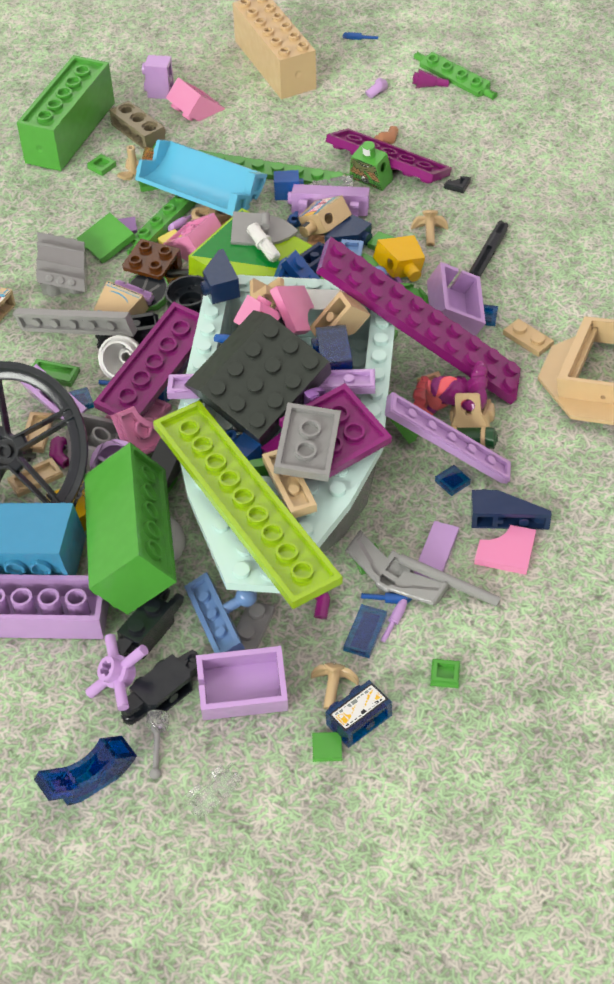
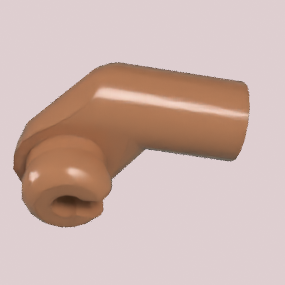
(388, 137)

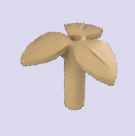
(131, 164)
(430, 220)
(334, 673)

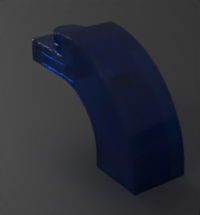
(90, 774)

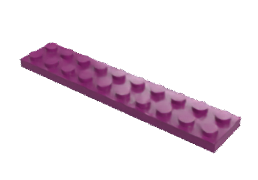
(416, 318)

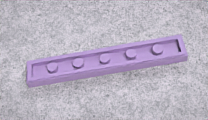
(447, 438)

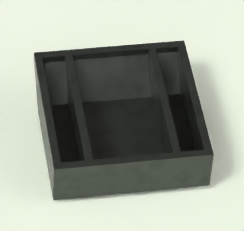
(258, 375)

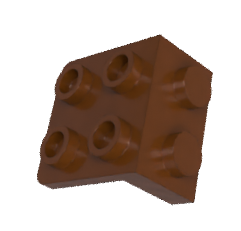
(152, 259)

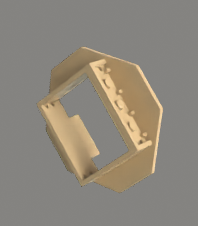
(559, 375)

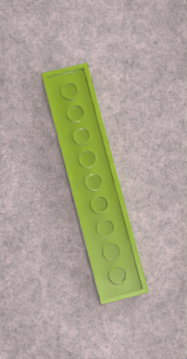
(248, 505)

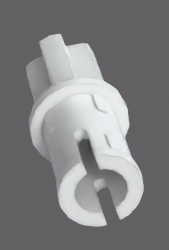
(263, 242)

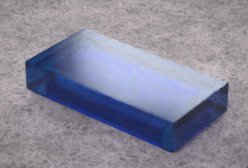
(365, 631)

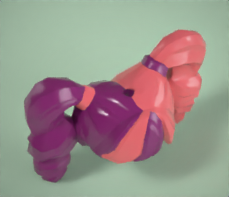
(442, 390)

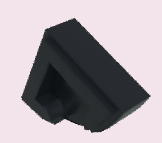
(458, 185)

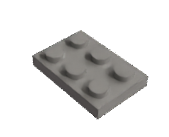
(307, 442)

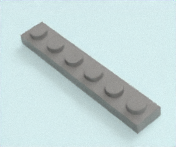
(75, 321)

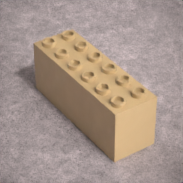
(275, 47)

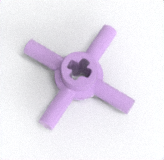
(116, 672)

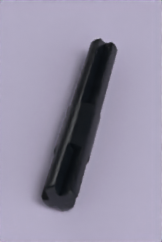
(489, 248)

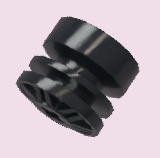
(186, 292)

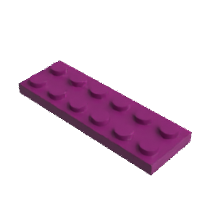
(400, 159)
(149, 366)

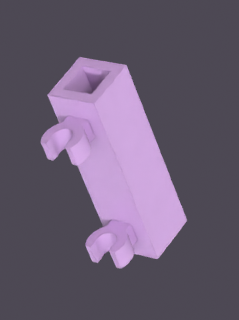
(304, 195)

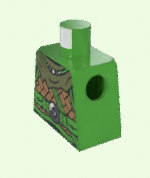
(371, 166)

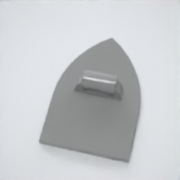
(273, 226)

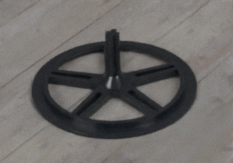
(16, 450)

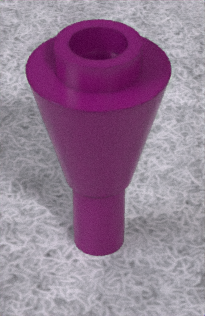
(424, 79)

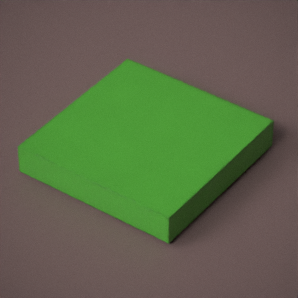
(106, 238)

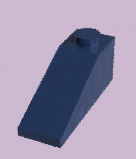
(500, 510)

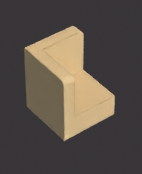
(259, 288)

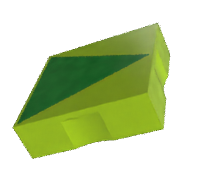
(243, 258)

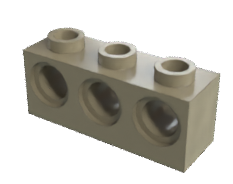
(136, 124)

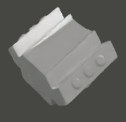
(61, 265)

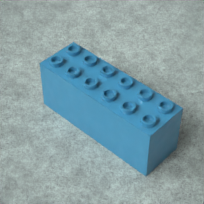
(40, 539)

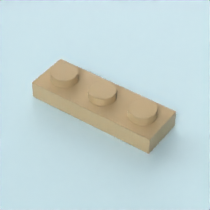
(291, 489)

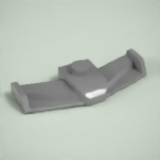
(391, 576)

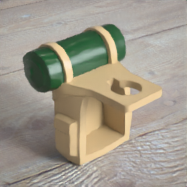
(474, 423)

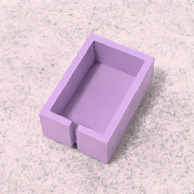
(460, 301)
(242, 683)

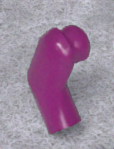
(56, 451)
(322, 606)

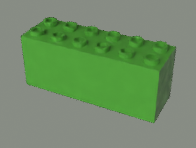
(66, 113)
(128, 530)

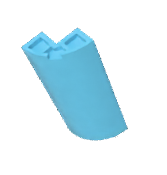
(200, 177)

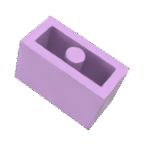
(158, 76)

